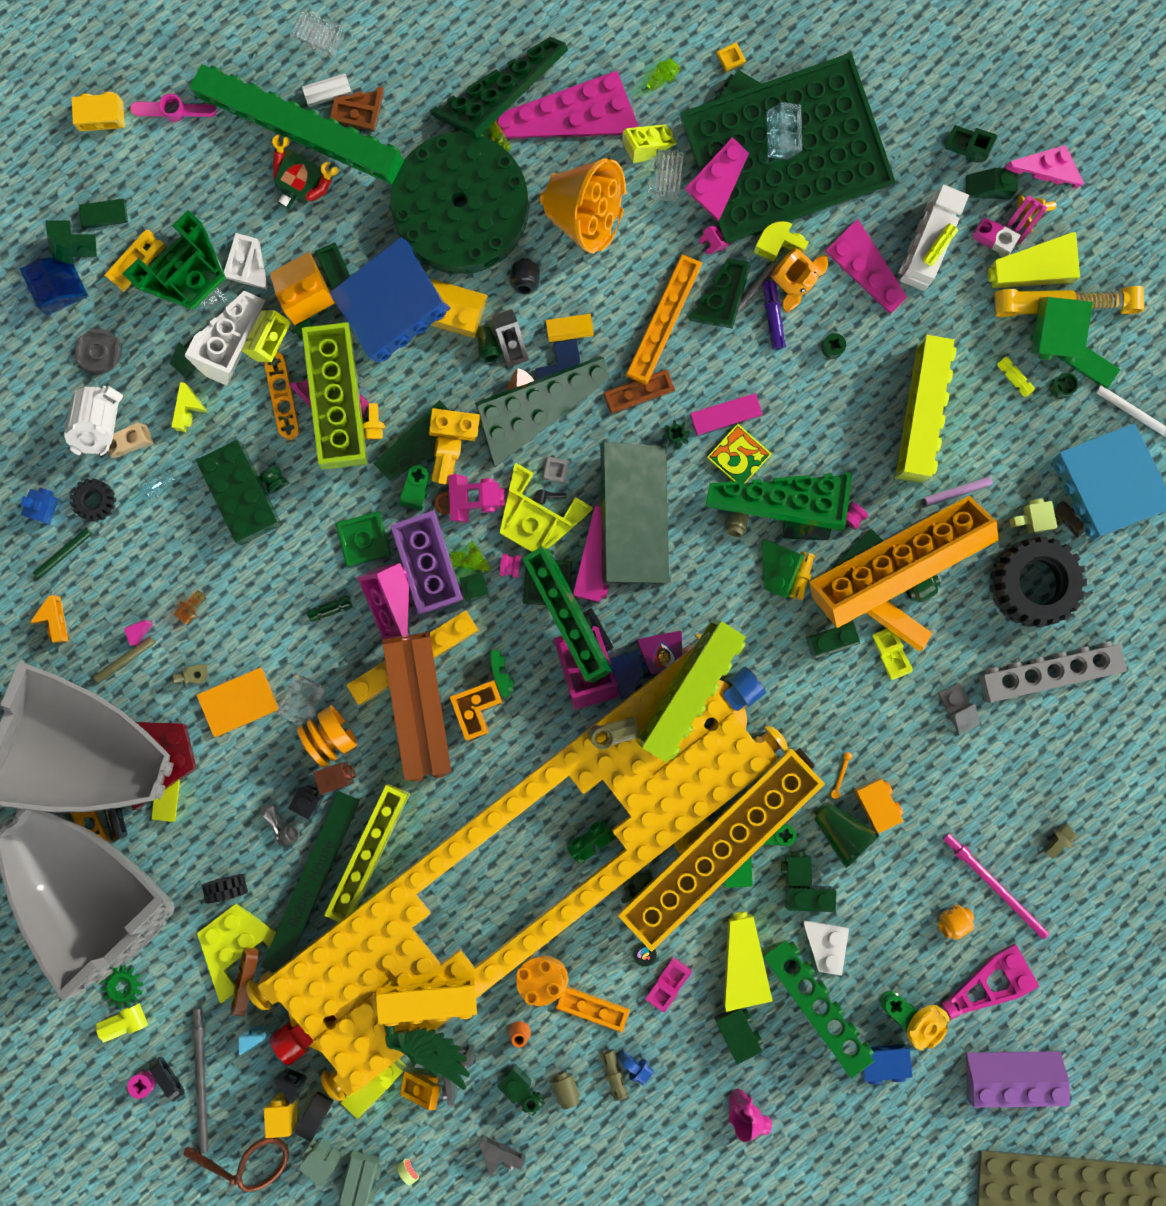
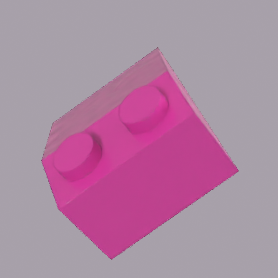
(388, 598)
(580, 691)

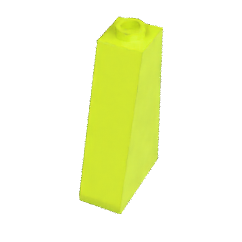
(1039, 265)
(745, 970)

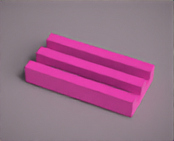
(1035, 204)

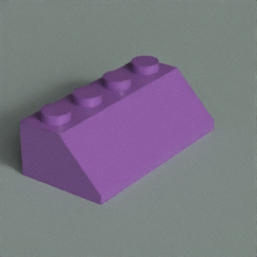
(426, 563)
(1017, 1079)

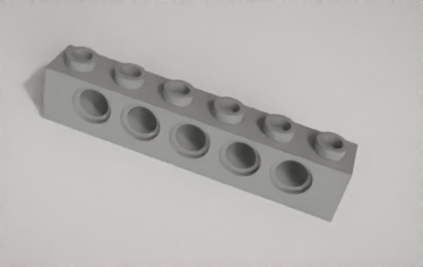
(1110, 663)

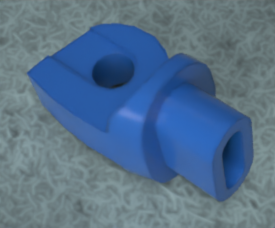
(638, 1071)

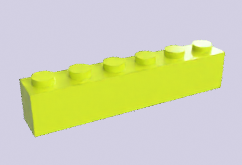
(367, 852)

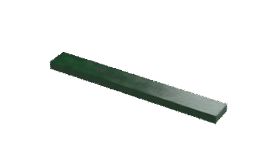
(311, 881)

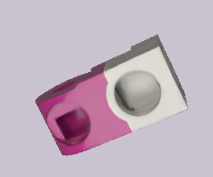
(996, 237)

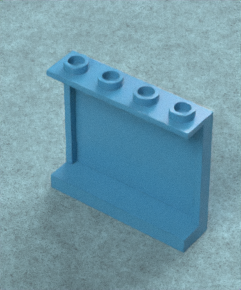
(1112, 481)

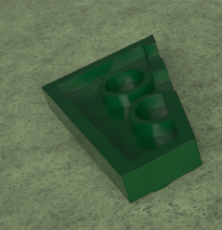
(724, 296)

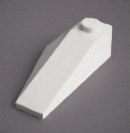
(219, 345)

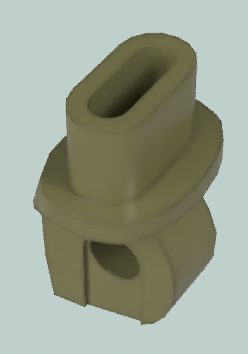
(187, 675)
(1063, 839)

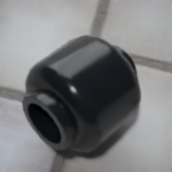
(524, 276)

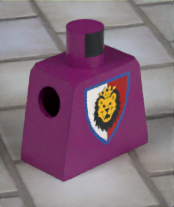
(660, 650)

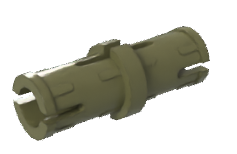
(614, 1075)

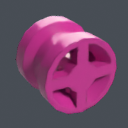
(855, 515)
(510, 565)
(146, 1082)

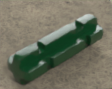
(329, 608)

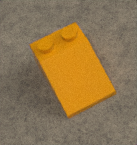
(301, 288)

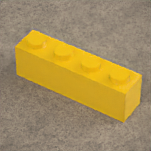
(426, 1002)

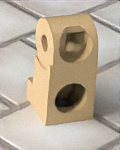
(129, 440)

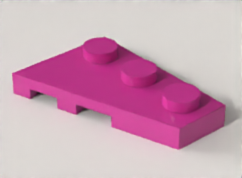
(716, 181)

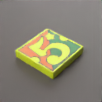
(739, 455)

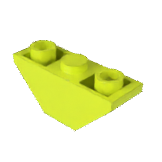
(643, 142)

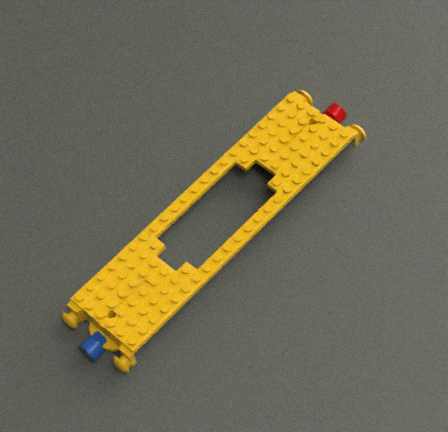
(336, 977)

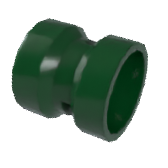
(1067, 383)

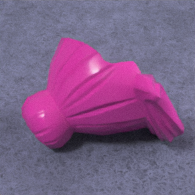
(746, 1117)

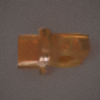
(186, 612)

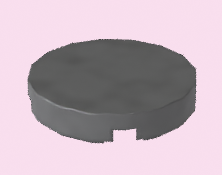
(98, 358)

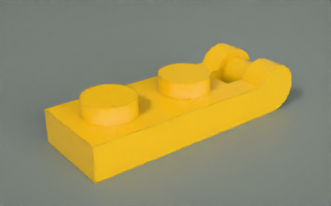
(132, 254)

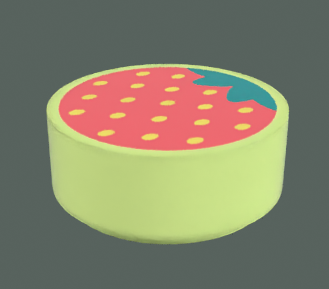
(407, 1172)

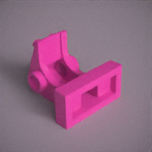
(490, 497)

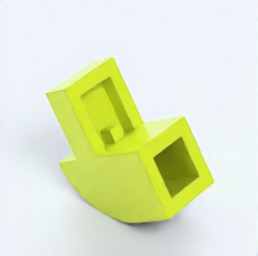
(778, 236)

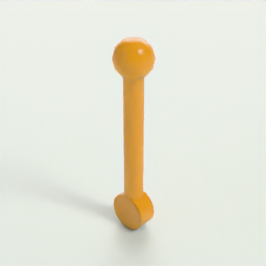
(835, 793)

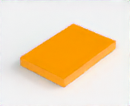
(238, 702)

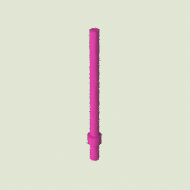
(963, 853)

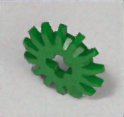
(118, 996)

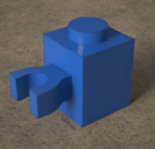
(39, 505)

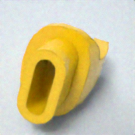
(373, 428)

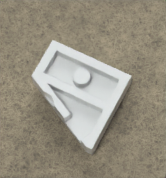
(827, 945)

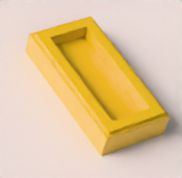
(569, 327)

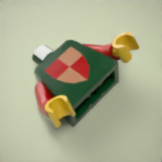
(298, 176)

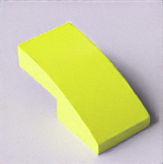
(892, 654)

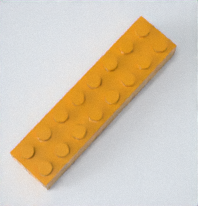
(904, 561)

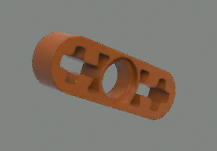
(245, 973)

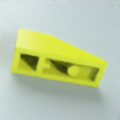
(360, 1101)

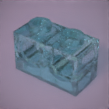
(784, 131)

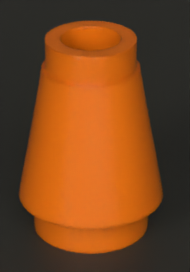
(519, 1029)

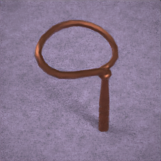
(237, 1179)

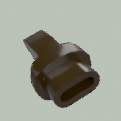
(1065, 515)

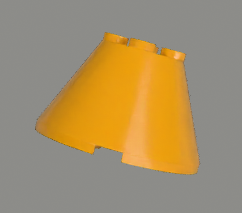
(586, 202)

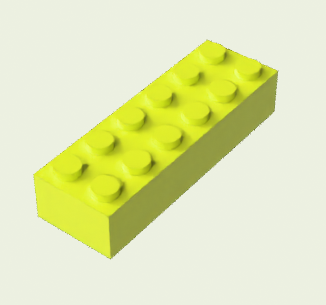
(925, 409)

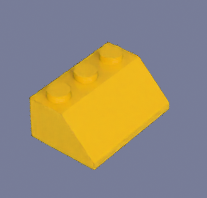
(465, 309)

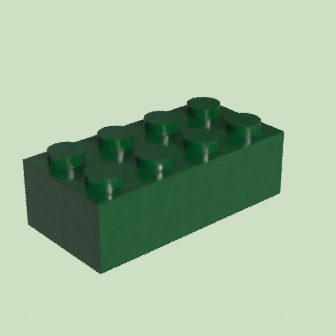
(238, 492)

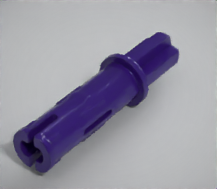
(775, 323)

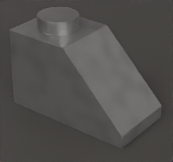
(510, 337)

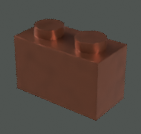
(334, 777)

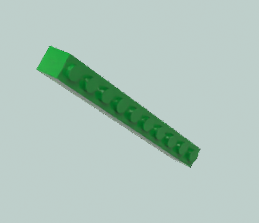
(297, 123)

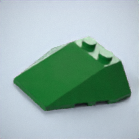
(184, 270)

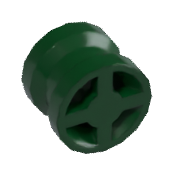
(830, 350)
(274, 479)

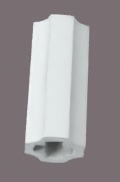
(326, 90)

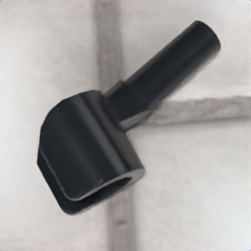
(541, 495)

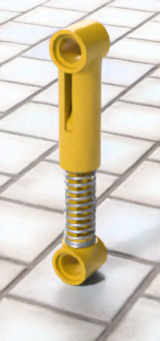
(1014, 302)

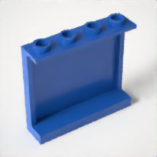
(389, 301)

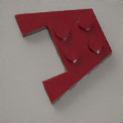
(176, 742)

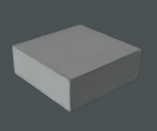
(555, 470)

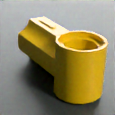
(446, 453)

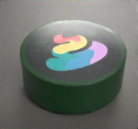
(643, 955)

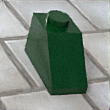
(992, 184)

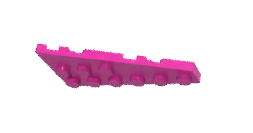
(578, 111)

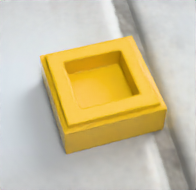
(730, 57)

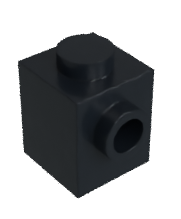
(306, 802)

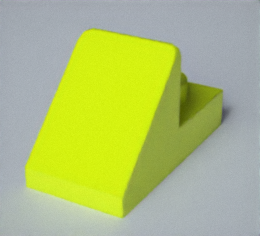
(185, 402)

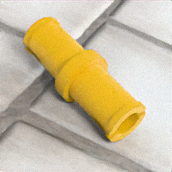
(802, 577)

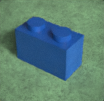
(890, 1063)

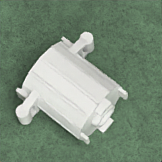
(91, 419)

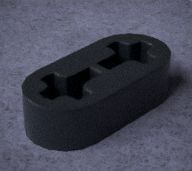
(166, 1079)

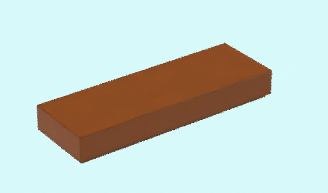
(638, 393)

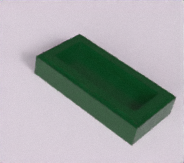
(103, 213)
(332, 265)

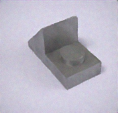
(959, 708)
(495, 1151)

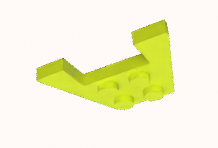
(530, 522)
(224, 943)

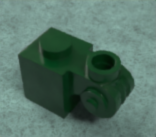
(516, 1087)

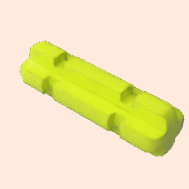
(940, 244)
(1015, 376)

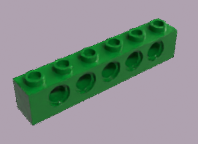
(853, 1062)

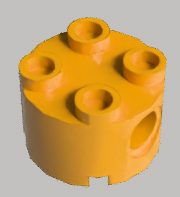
(542, 980)

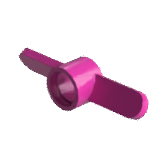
(158, 109)

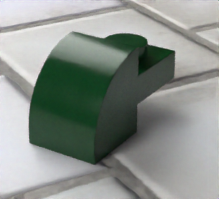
(973, 144)

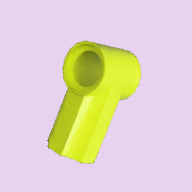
(126, 1021)

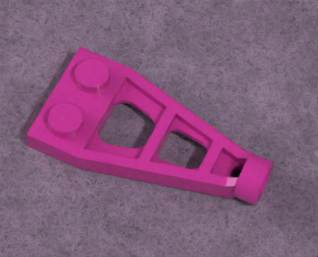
(1016, 971)

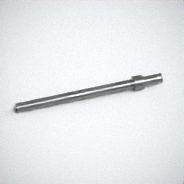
(198, 1033)

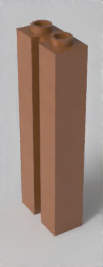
(416, 706)

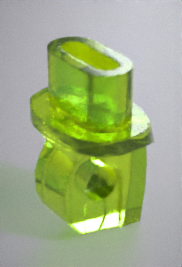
(665, 71)

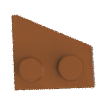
(359, 109)

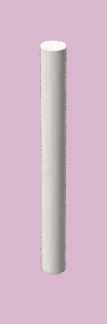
(1132, 410)

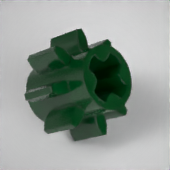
(678, 440)

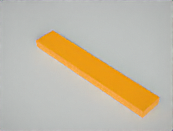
(664, 319)

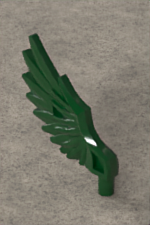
(429, 1052)

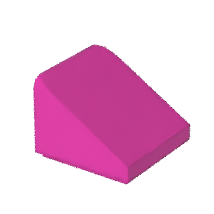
(137, 631)

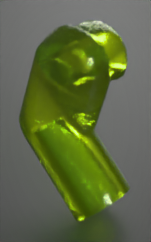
(499, 136)

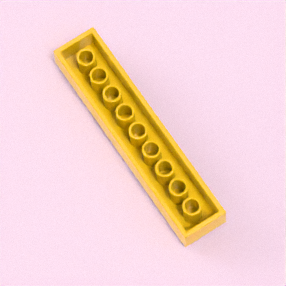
(720, 849)

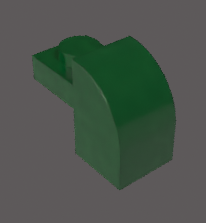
(65, 245)

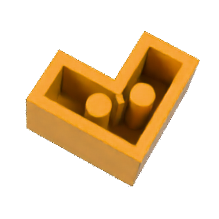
(469, 707)

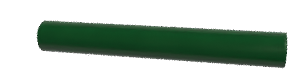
(62, 553)

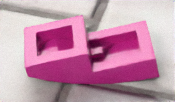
(668, 984)

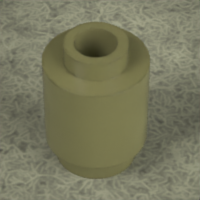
(565, 1089)

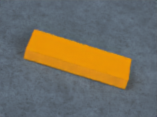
(901, 625)
(593, 1009)

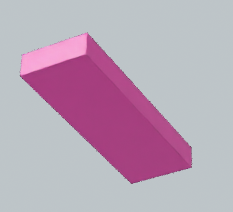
(726, 414)

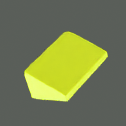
(166, 807)

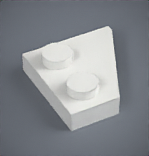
(246, 262)

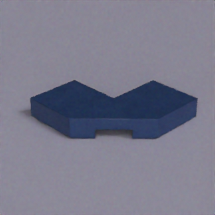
(567, 356)

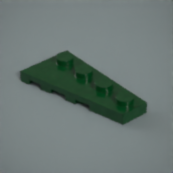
(411, 448)

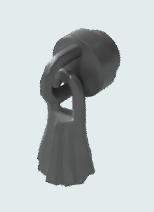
(288, 834)

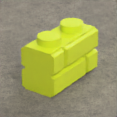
(266, 336)

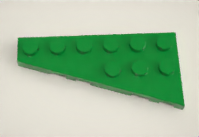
(792, 499)

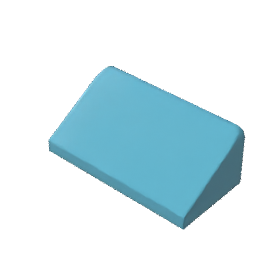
(252, 1037)

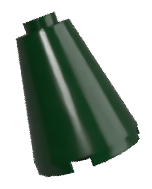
(844, 833)

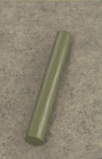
(123, 660)

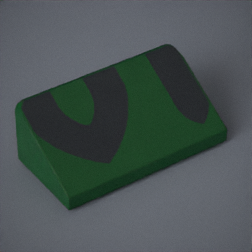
(803, 531)

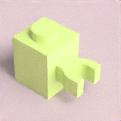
(1037, 516)

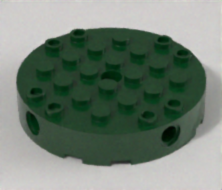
(455, 170)

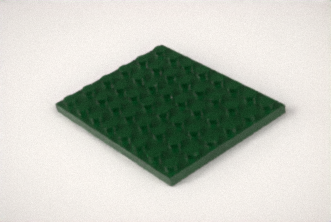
(838, 156)

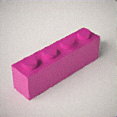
(589, 580)

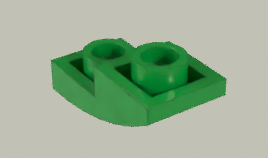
(503, 681)

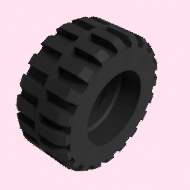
(1066, 571)

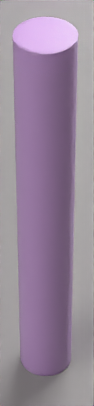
(957, 491)

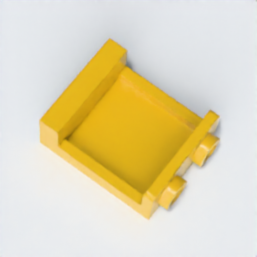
(454, 424)

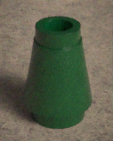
(487, 345)

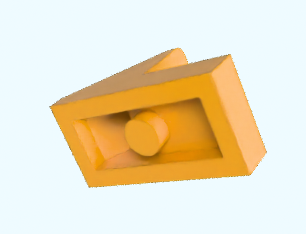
(52, 612)
(420, 1089)

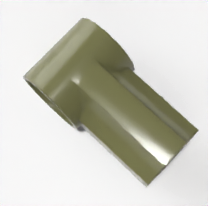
(615, 732)

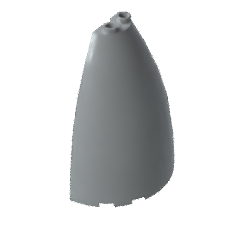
(73, 749)
(76, 899)

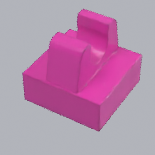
(715, 238)

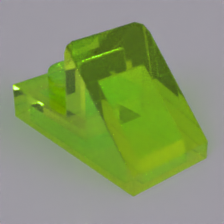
(474, 561)

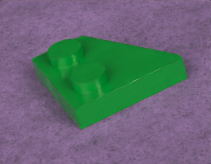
(779, 567)

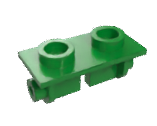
(598, 834)

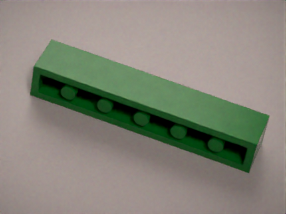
(567, 615)

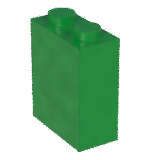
(1061, 328)

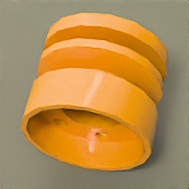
(324, 738)

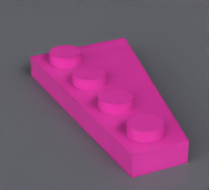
(864, 263)

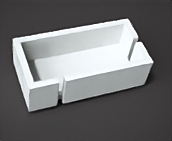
(938, 213)

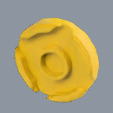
(927, 1027)

